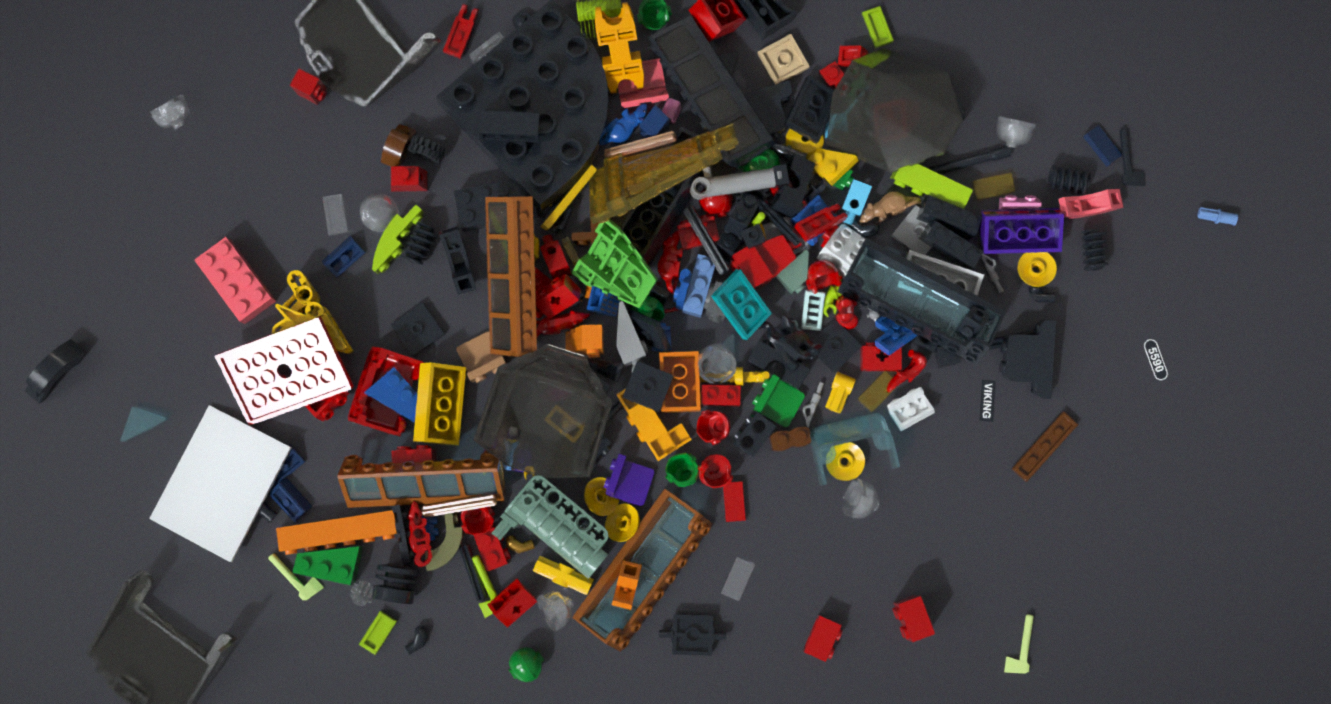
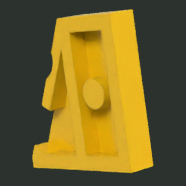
(832, 164)

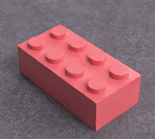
(235, 280)

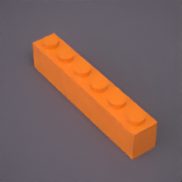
(336, 531)

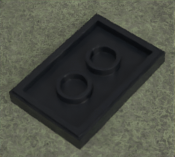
(811, 109)

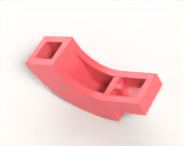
(1091, 204)

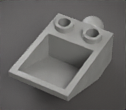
(628, 343)

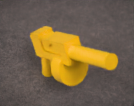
(741, 377)

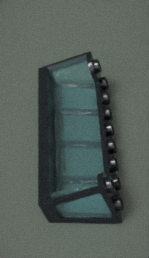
(918, 300)

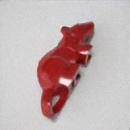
(668, 265)
(557, 323)
(418, 538)

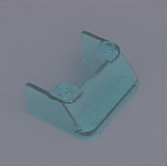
(849, 430)

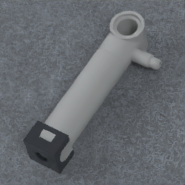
(740, 182)

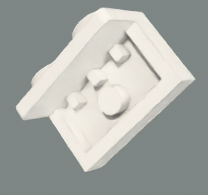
(910, 408)

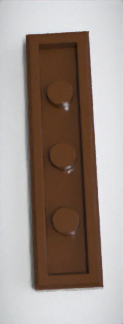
(1044, 446)

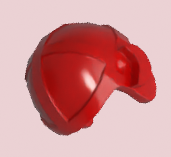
(716, 205)
(821, 275)
(713, 426)
(715, 471)
(477, 520)

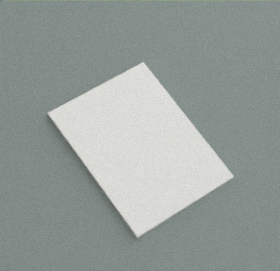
(220, 483)

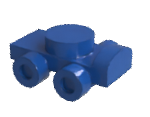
(430, 527)

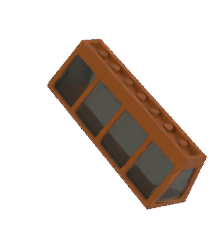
(511, 275)

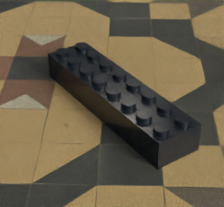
(653, 220)

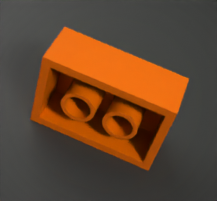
(685, 386)

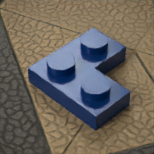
(894, 336)

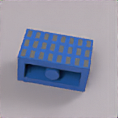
(603, 303)

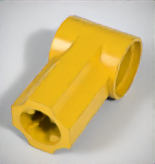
(841, 388)

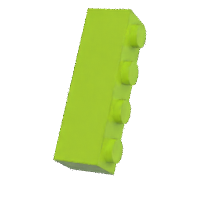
(931, 183)

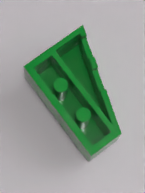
(331, 565)

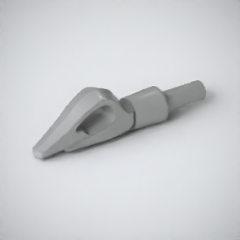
(992, 274)
(814, 402)

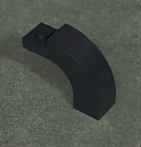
(52, 368)

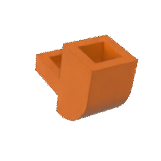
(626, 585)

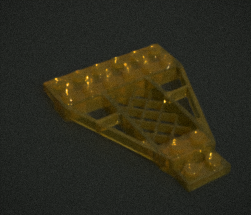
(653, 172)

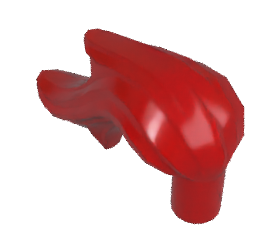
(914, 368)

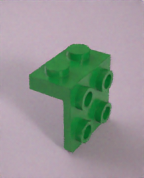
(778, 401)

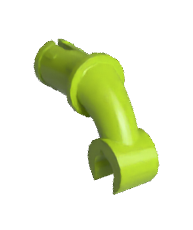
(831, 295)

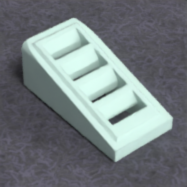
(809, 326)

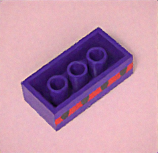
(1021, 230)

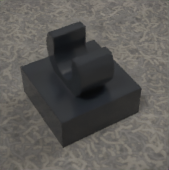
(660, 293)

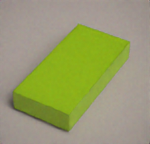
(877, 27)
(378, 632)

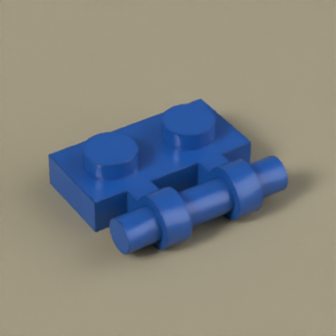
(681, 292)

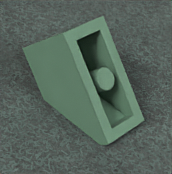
(795, 274)

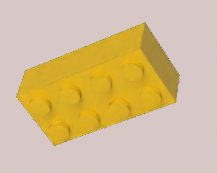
(439, 404)

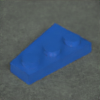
(395, 393)

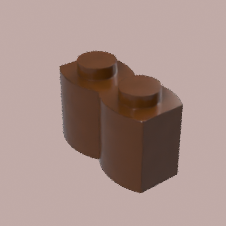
(795, 438)

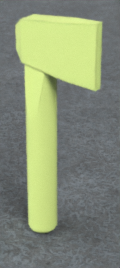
(306, 591)
(1021, 666)

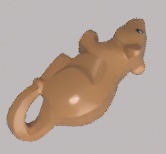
(891, 203)

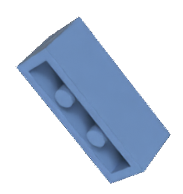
(699, 286)

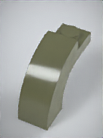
(450, 545)

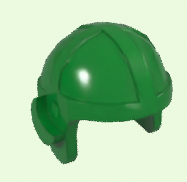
(654, 14)
(652, 308)
(682, 470)
(526, 664)

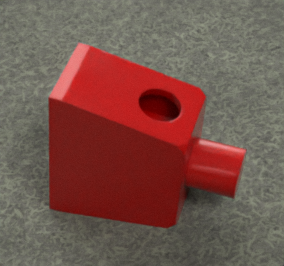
(408, 179)
(777, 253)
(554, 257)

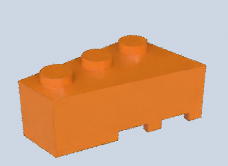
(586, 340)

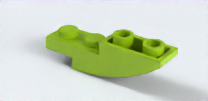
(389, 244)

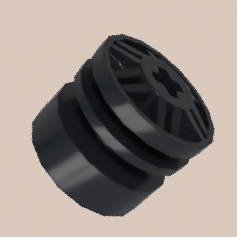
(395, 583)

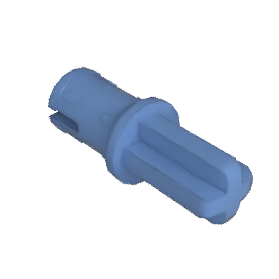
(1217, 216)

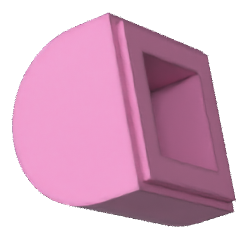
(672, 109)

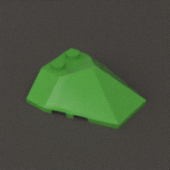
(616, 266)

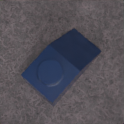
(654, 123)

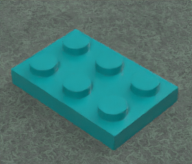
(741, 304)

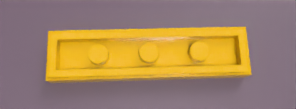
(568, 198)

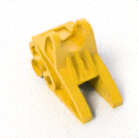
(294, 315)

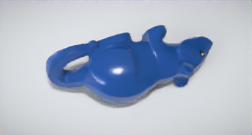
(622, 129)

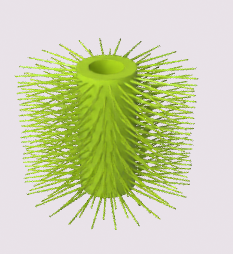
(586, 10)

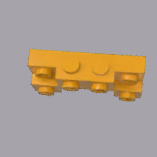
(653, 430)

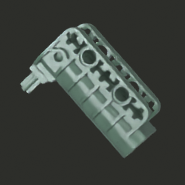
(555, 527)

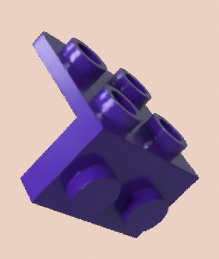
(628, 481)

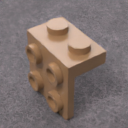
(477, 358)

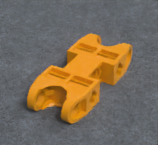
(616, 34)

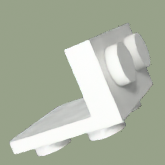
(842, 249)

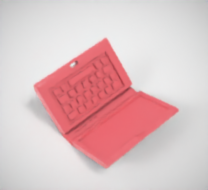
(653, 86)

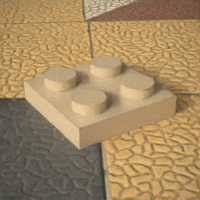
(783, 59)

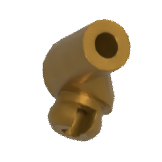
(517, 546)

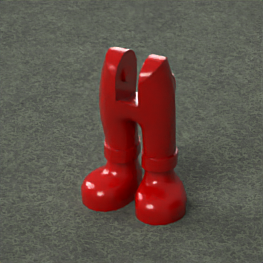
(846, 312)

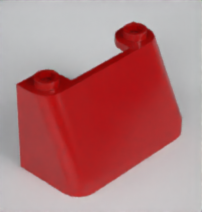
(368, 410)

